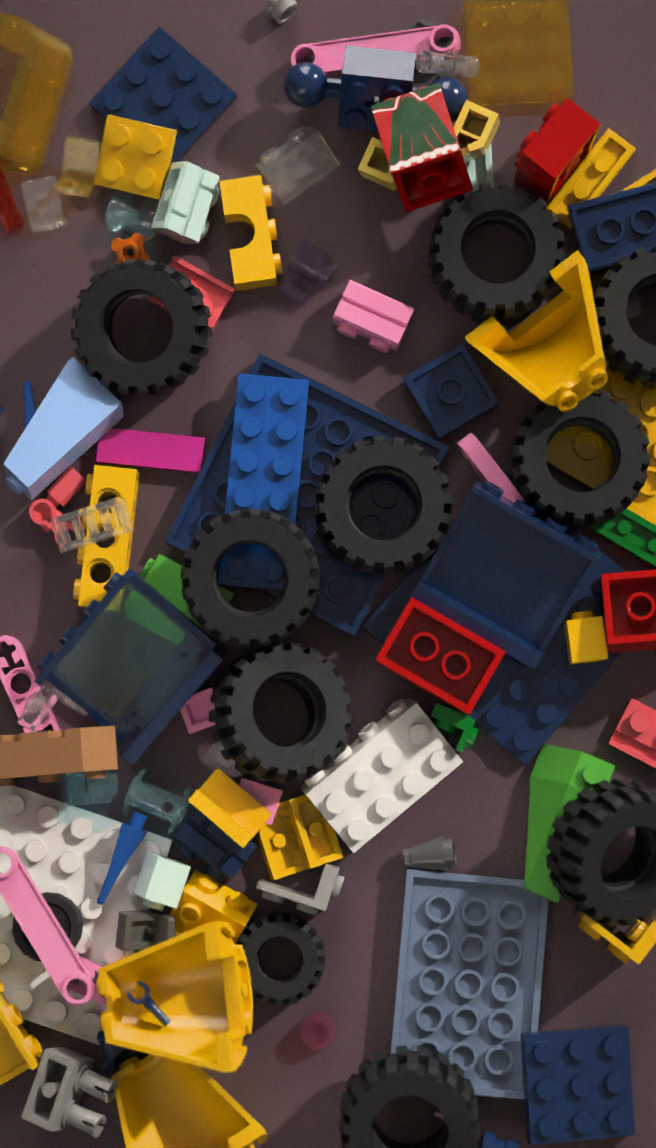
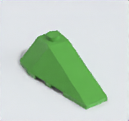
(552, 783)

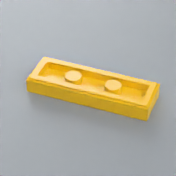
(592, 175)

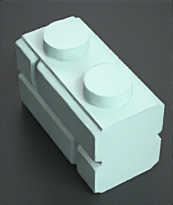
(186, 203)

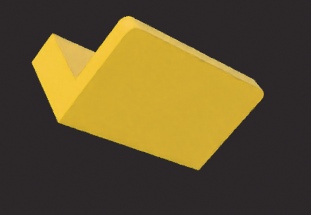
(230, 807)

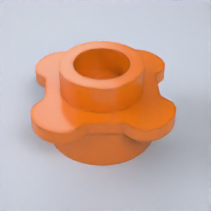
(135, 243)

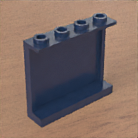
(507, 573)

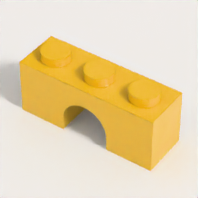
(246, 202)

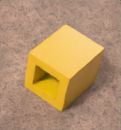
(585, 638)

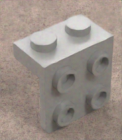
(328, 887)

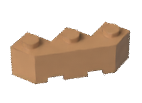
(58, 753)

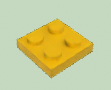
(135, 156)

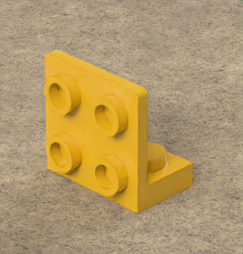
(640, 937)

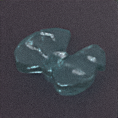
(121, 215)

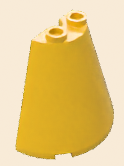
(556, 348)
(201, 988)
(179, 1107)

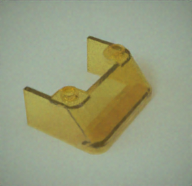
(34, 93)

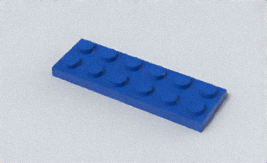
(264, 470)

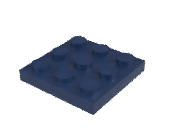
(168, 90)
(577, 1084)

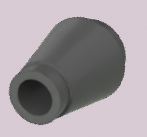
(432, 855)

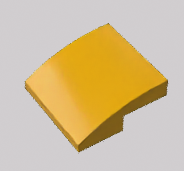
(297, 839)

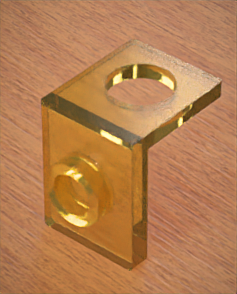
(79, 166)

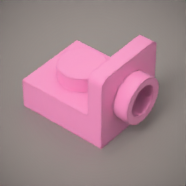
(196, 711)

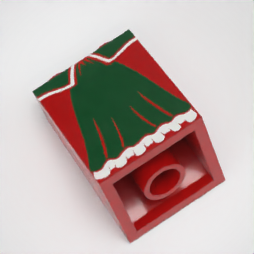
(421, 147)

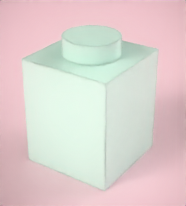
(161, 881)

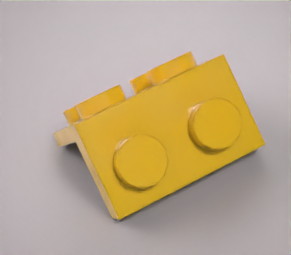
(210, 901)

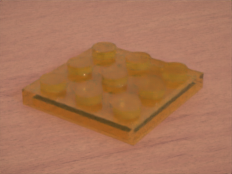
(520, 51)

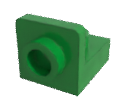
(450, 719)

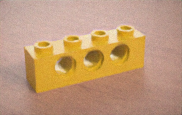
(105, 482)

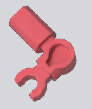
(59, 492)

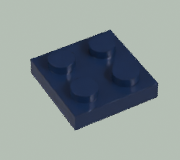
(451, 391)

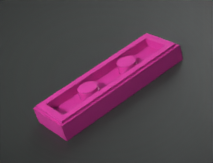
(151, 450)

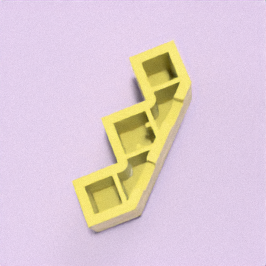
(473, 130)

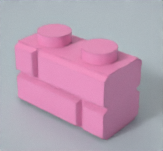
(372, 317)

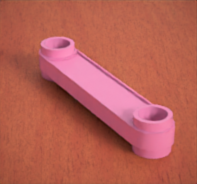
(330, 54)
(43, 929)

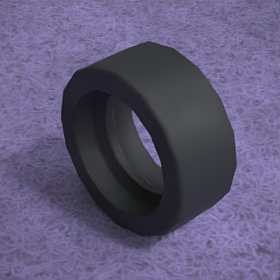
(69, 909)

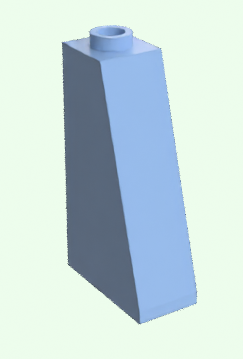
(62, 429)

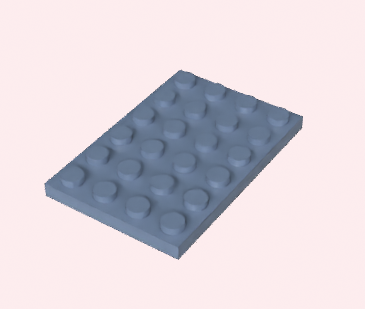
(470, 974)

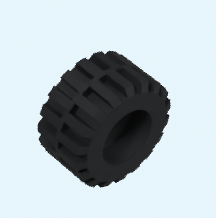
(312, 954)

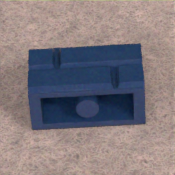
(213, 845)

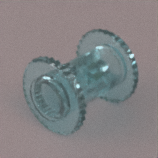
(152, 799)

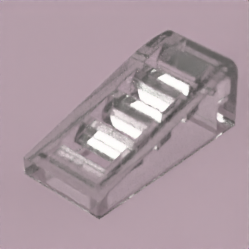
(120, 515)

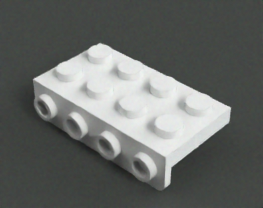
(381, 773)

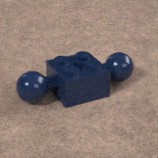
(366, 80)

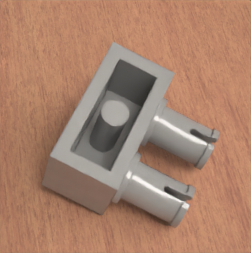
(59, 1090)

